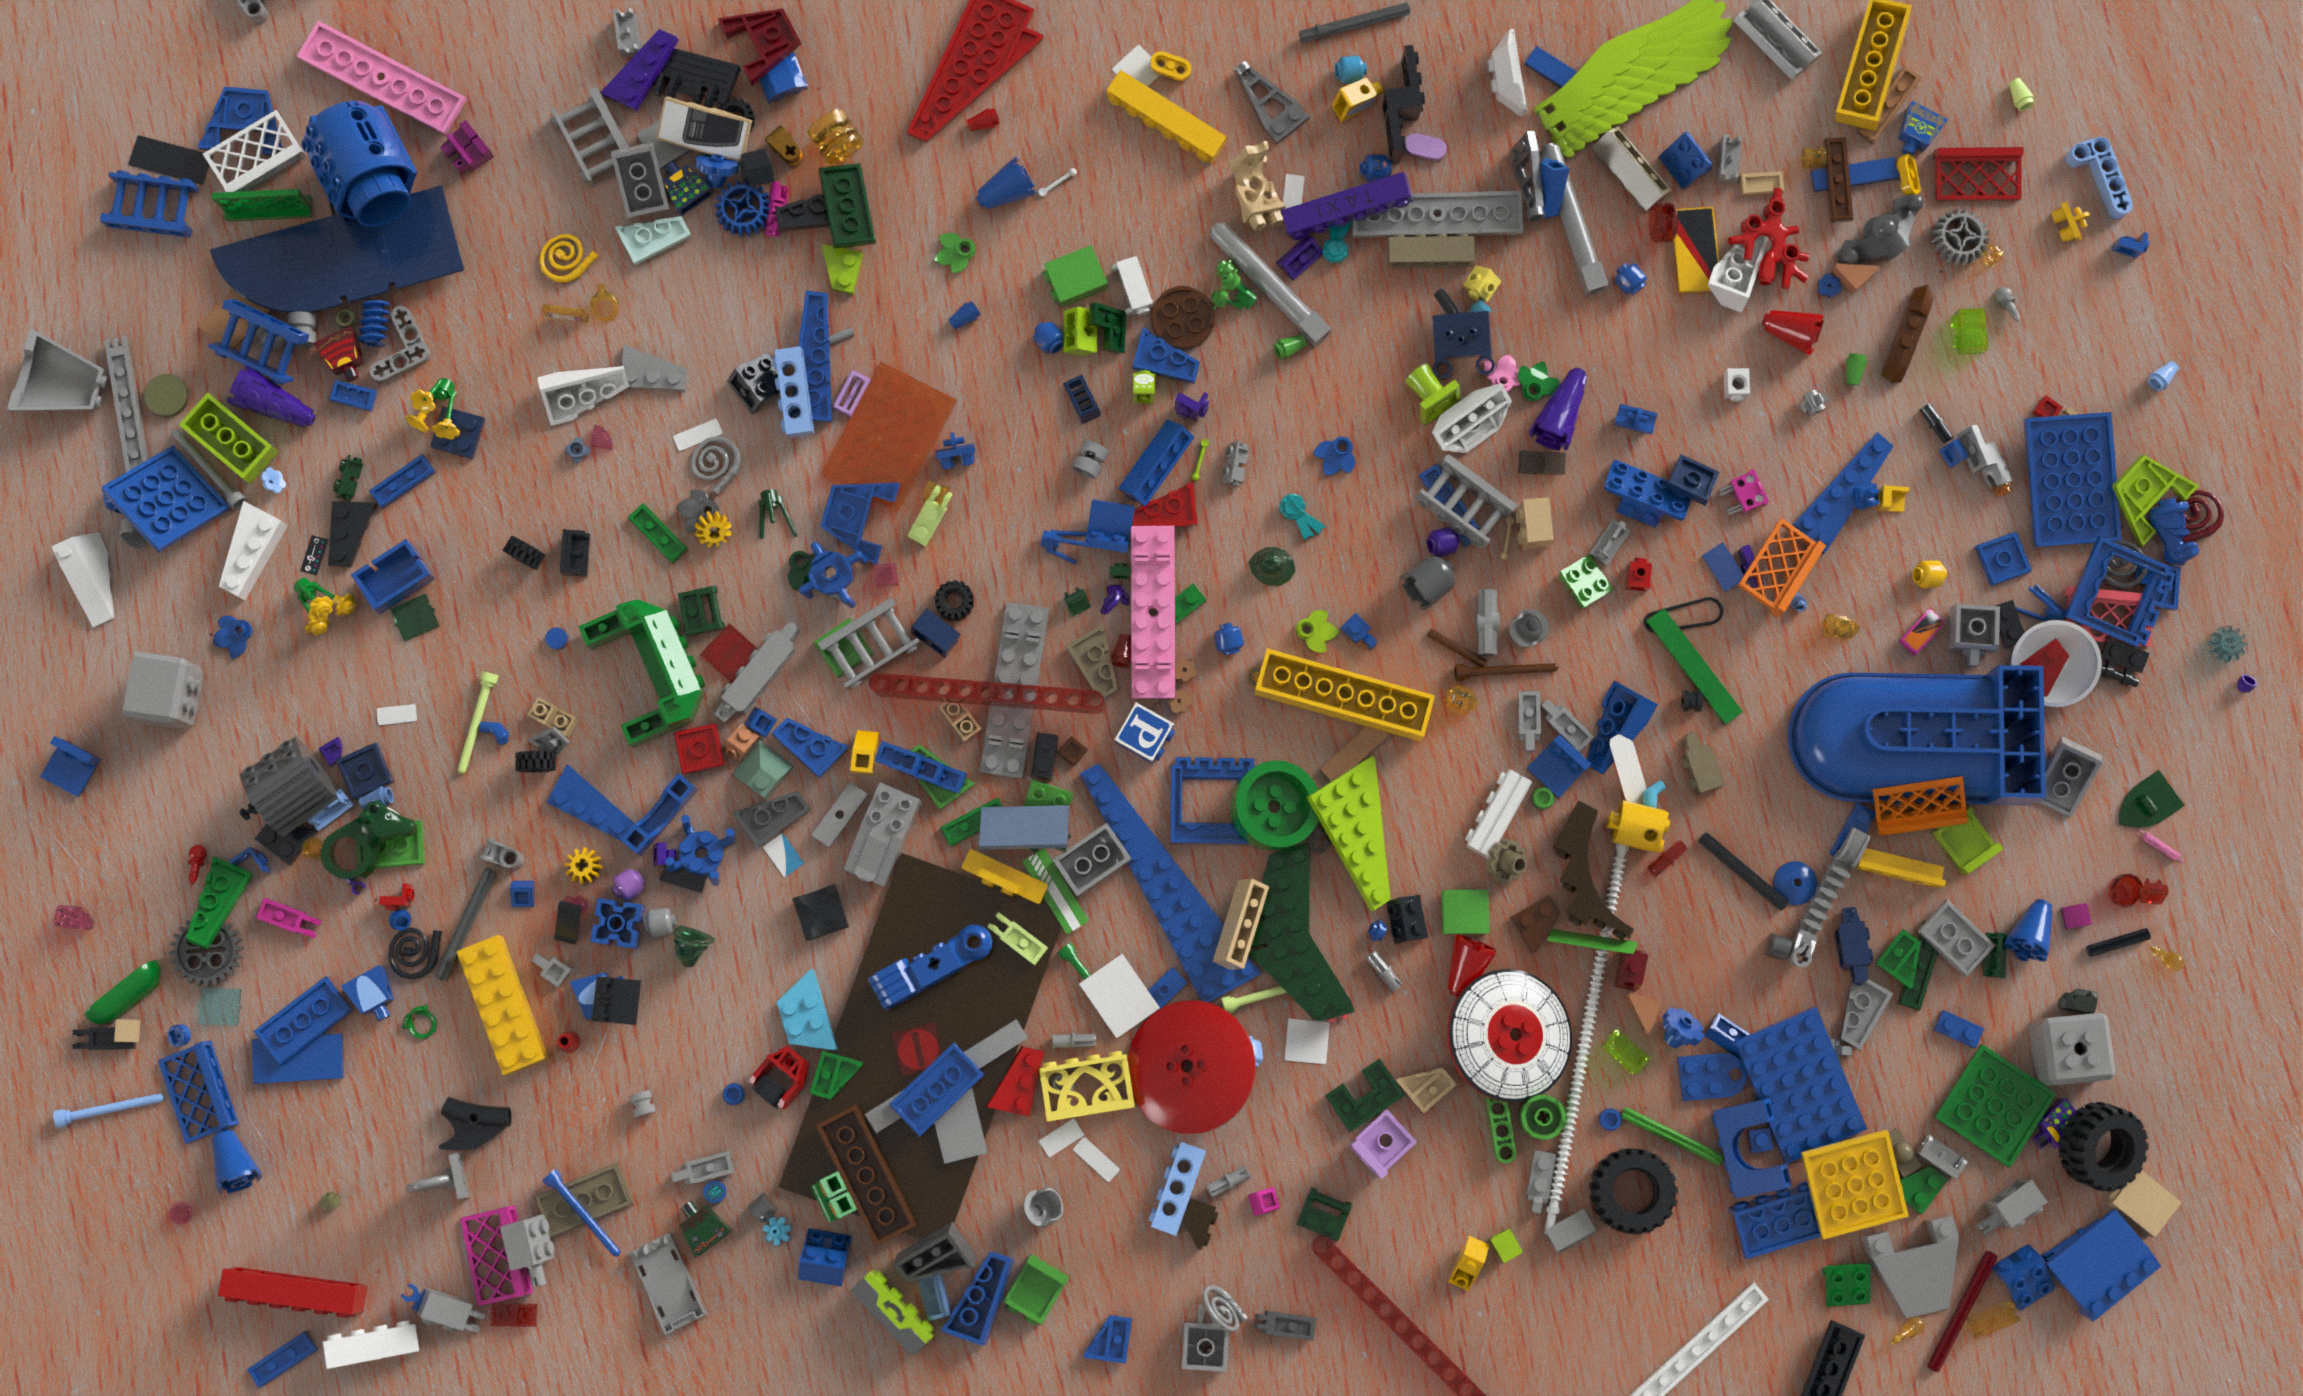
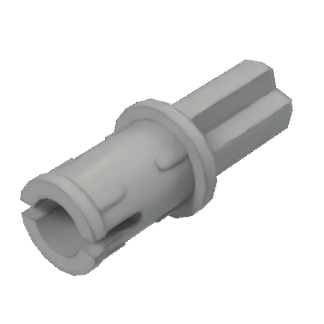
(1384, 971)
(1073, 1040)
(1228, 1181)

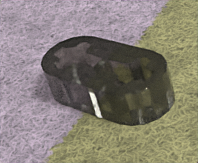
(1317, 835)

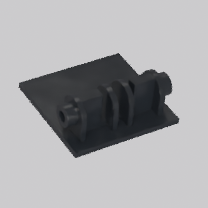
(616, 1000)

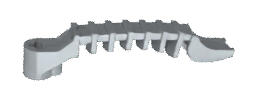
(1845, 858)

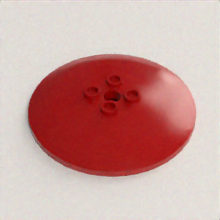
(1220, 1073)

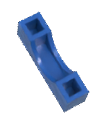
(671, 802)

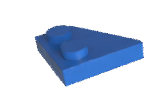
(1111, 1340)

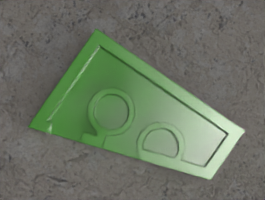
(939, 795)

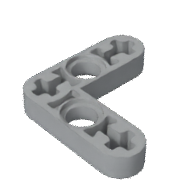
(410, 348)

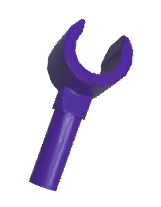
(353, 883)

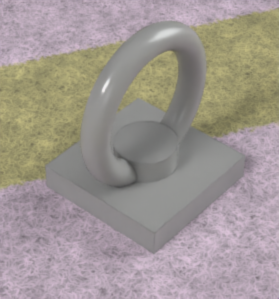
(453, 1177)

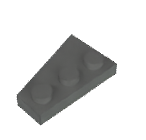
(771, 817)

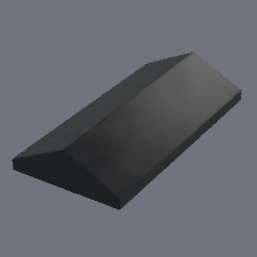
(1833, 1361)

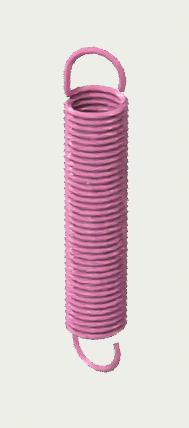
(2160, 846)

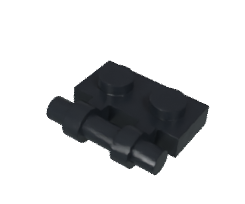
(2123, 655)

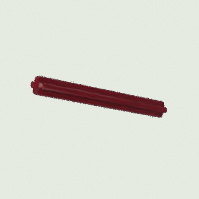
(1962, 1311)

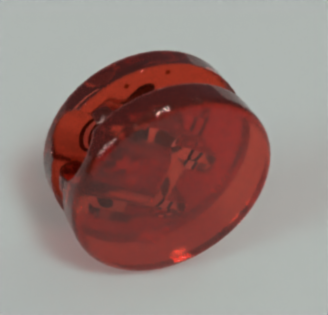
(1663, 222)

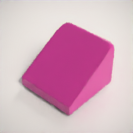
(2076, 915)
(1263, 1201)

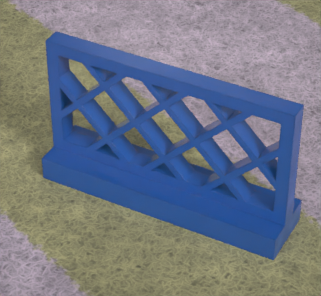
(215, 1089)

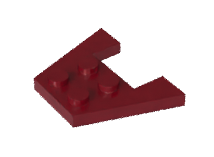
(770, 34)

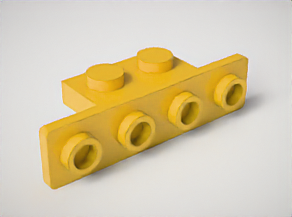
(1008, 878)

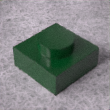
(1120, 571)

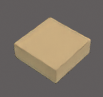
(127, 1030)

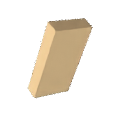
(1761, 183)

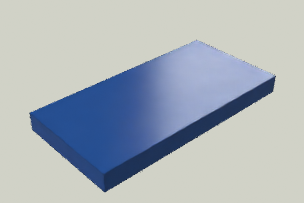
(303, 1021)
(316, 1062)
(936, 1089)

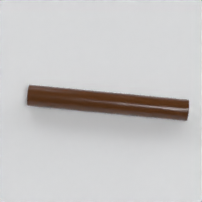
(1457, 648)

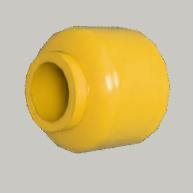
(1929, 574)

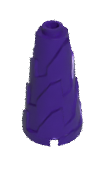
(264, 397)
(1558, 417)

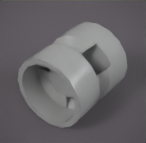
(305, 322)
(1088, 466)

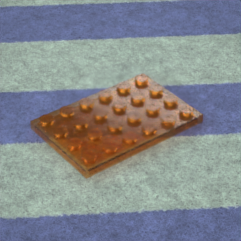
(889, 433)

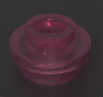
(173, 1213)

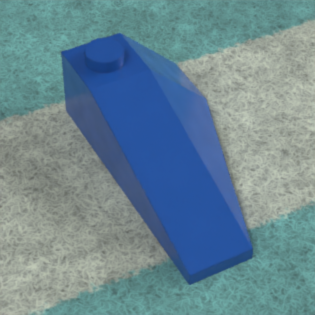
(1624, 715)

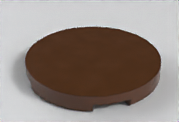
(1183, 317)

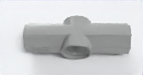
(1487, 622)

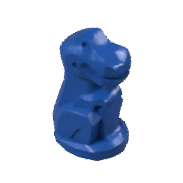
(2170, 526)

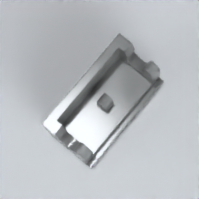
(627, 32)
(1728, 159)
(1940, 1157)
(1570, 1231)

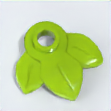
(1319, 631)

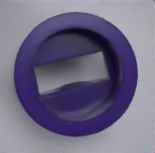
(2246, 683)

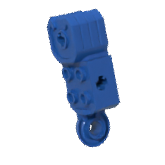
(904, 980)

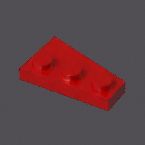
(1173, 509)
(1018, 1086)

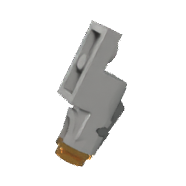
(1986, 459)

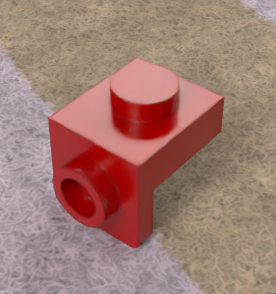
(394, 902)

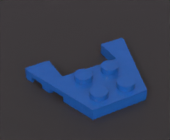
(236, 111)
(848, 512)

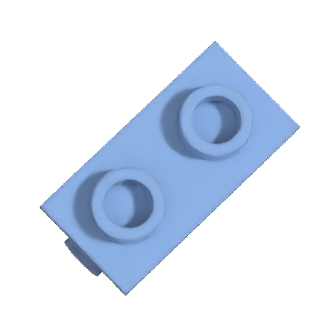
(332, 811)

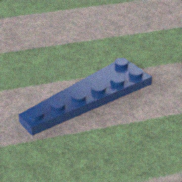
(1835, 504)

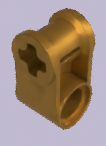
(783, 144)

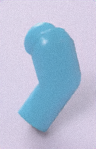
(1651, 793)

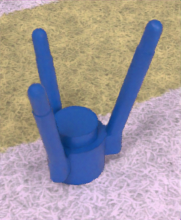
(1052, 540)
(2053, 611)

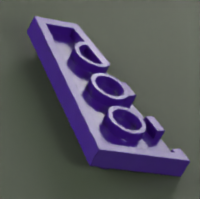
(639, 74)

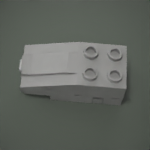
(882, 834)

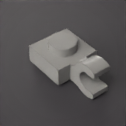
(553, 971)

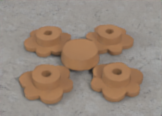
(1181, 695)

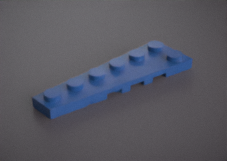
(816, 348)

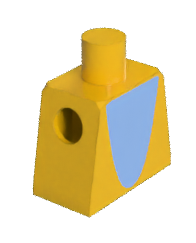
(1355, 98)

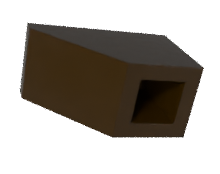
(1198, 1220)

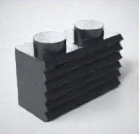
(756, 168)
(1044, 756)

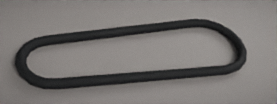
(1686, 604)

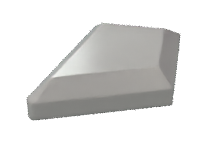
(550, 740)

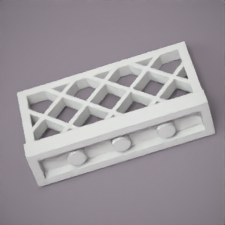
(268, 167)

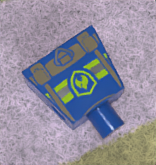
(1919, 127)

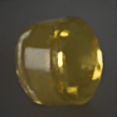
(1994, 256)

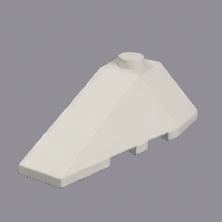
(575, 391)
(87, 570)

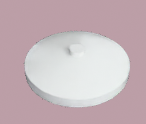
(2081, 668)

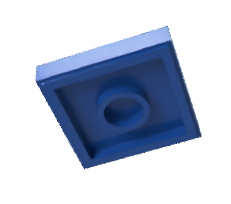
(2003, 559)

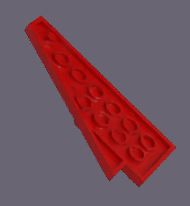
(981, 50)

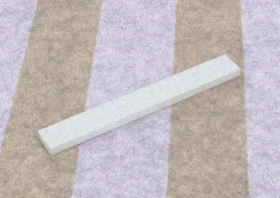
(1703, 1343)

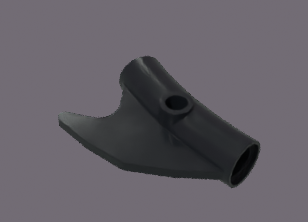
(467, 1131)

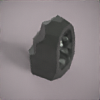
(2079, 1001)

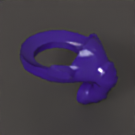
(1114, 595)

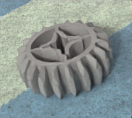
(1944, 236)

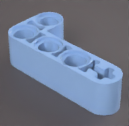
(2111, 199)

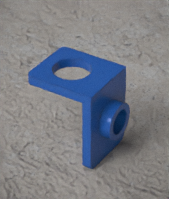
(259, 857)

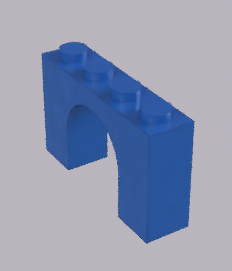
(1744, 1178)

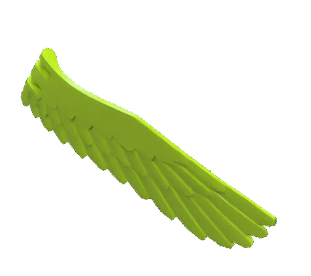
(1635, 72)

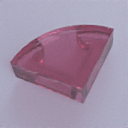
(601, 438)

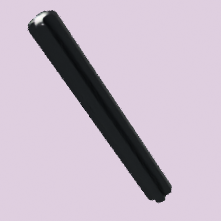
(1743, 871)

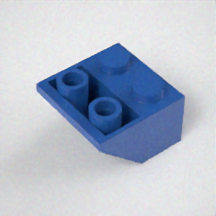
(824, 1257)

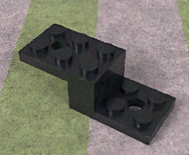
(1403, 103)

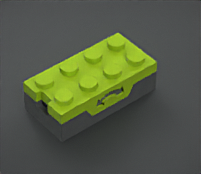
(893, 1312)

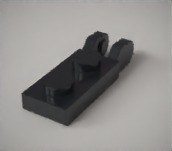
(101, 1039)

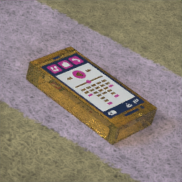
(565, 313)

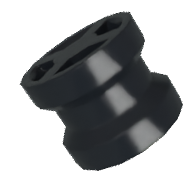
(1691, 701)

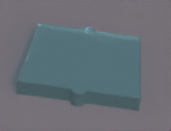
(219, 1006)

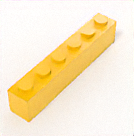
(1166, 117)

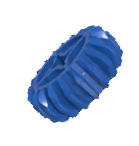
(746, 200)

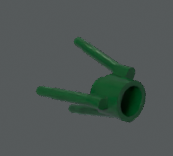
(770, 502)

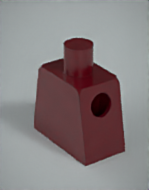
(1631, 970)

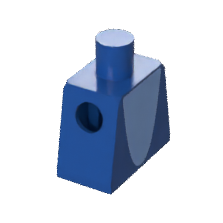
(585, 991)
(371, 992)

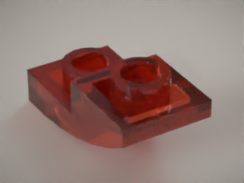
(513, 1314)

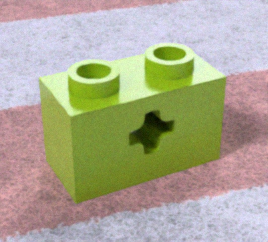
(1079, 336)

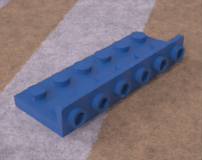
(1775, 1221)

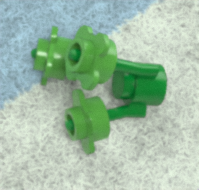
(1230, 281)

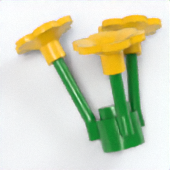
(425, 403)

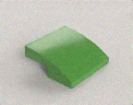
(1465, 911)

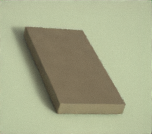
(597, 1192)

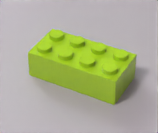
(228, 438)

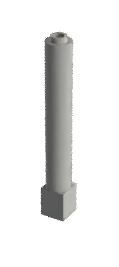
(1590, 269)
(1307, 321)

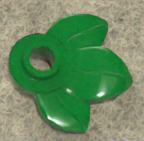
(1536, 379)

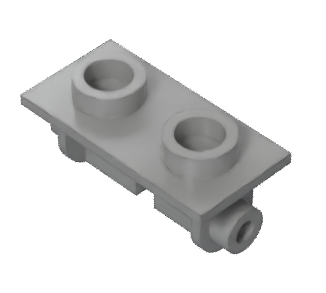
(1232, 473)
(1610, 541)

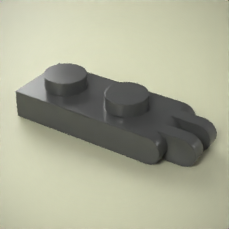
(1287, 1325)

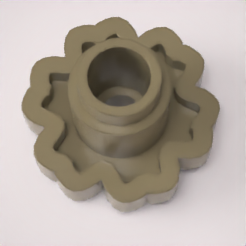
(1506, 861)

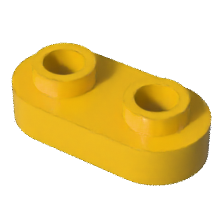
(1171, 65)
(1909, 175)

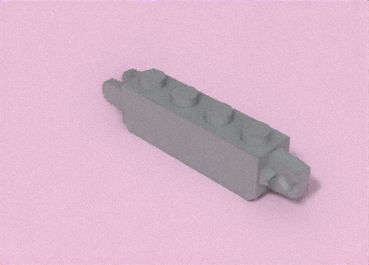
(759, 672)

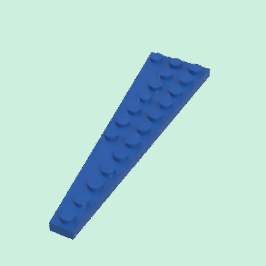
(1177, 904)

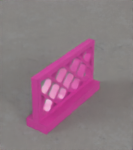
(519, 1278)

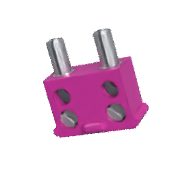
(1750, 491)

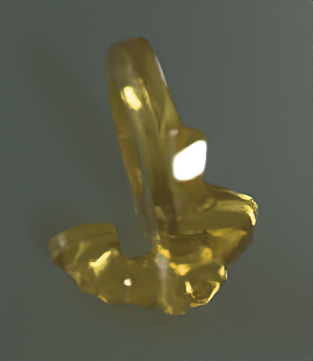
(603, 294)

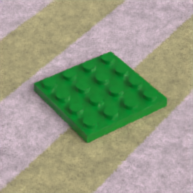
(1995, 1105)

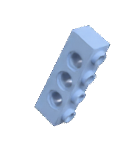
(781, 361)
(1172, 1222)

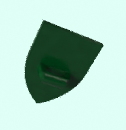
(2149, 802)

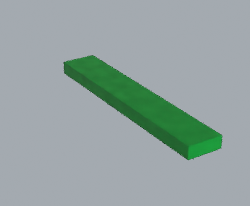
(1694, 666)

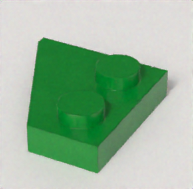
(832, 1074)

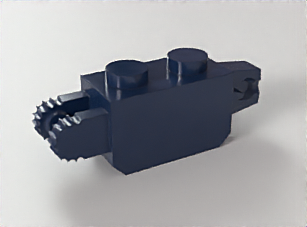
(1853, 945)

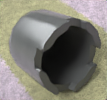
(1428, 581)

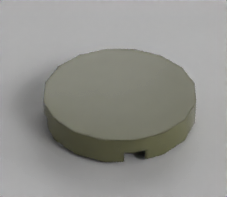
(166, 395)

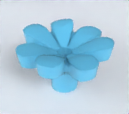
(781, 1228)

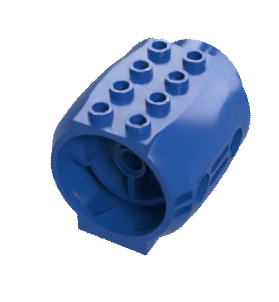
(360, 162)

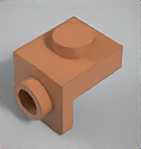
(740, 743)

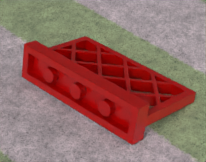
(1974, 155)

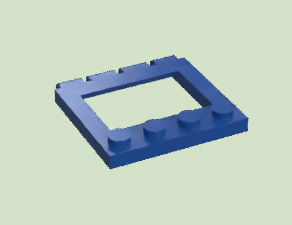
(2089, 586)
(1203, 769)

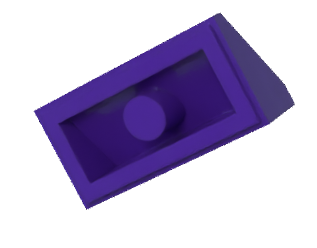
(1300, 257)

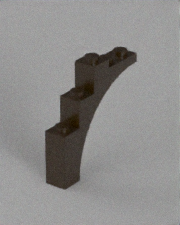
(1587, 903)

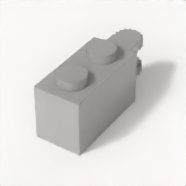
(448, 1311)

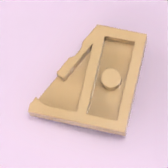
(1427, 1087)

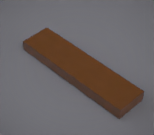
(1838, 180)

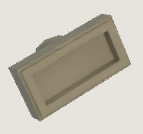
(1904, 1155)

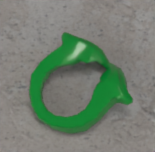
(408, 1021)

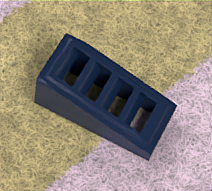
(1087, 411)

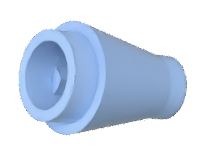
(2162, 377)

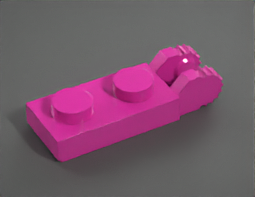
(285, 917)

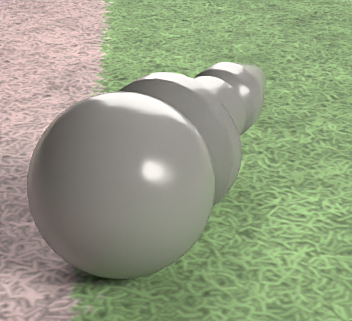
(2004, 296)

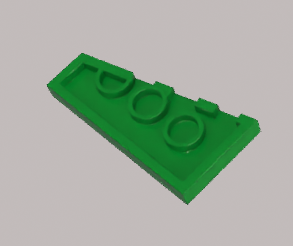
(221, 893)

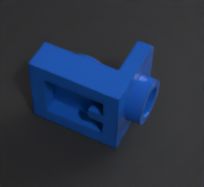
(2130, 247)

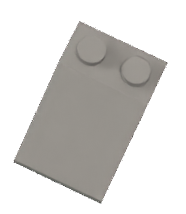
(2069, 775)

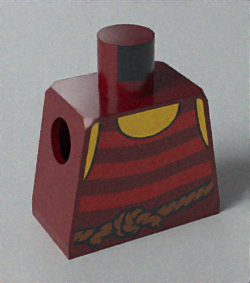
(341, 352)

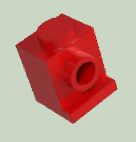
(1637, 582)

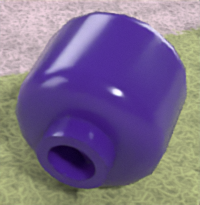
(1442, 542)

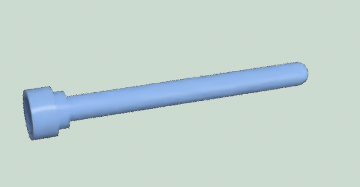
(63, 1117)

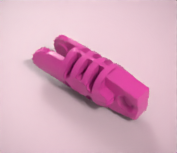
(778, 197)

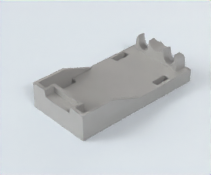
(668, 1283)

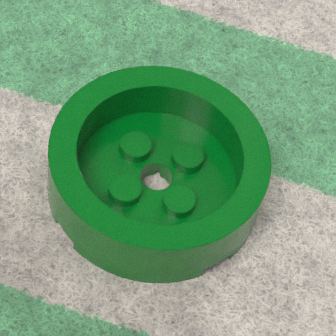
(1276, 783)

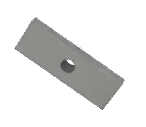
(831, 826)

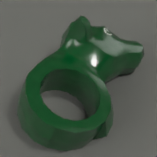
(372, 827)

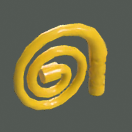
(576, 273)

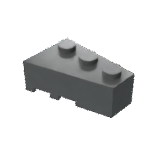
(935, 1254)

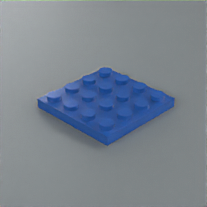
(165, 498)

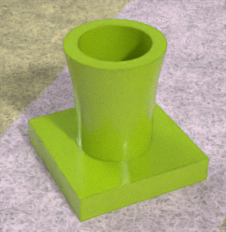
(1434, 396)

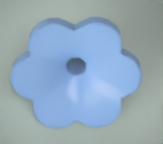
(273, 480)

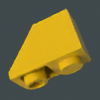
(864, 753)
(1469, 1263)

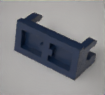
(935, 633)

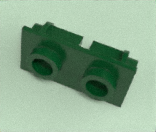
(348, 469)
(1995, 962)

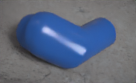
(497, 730)

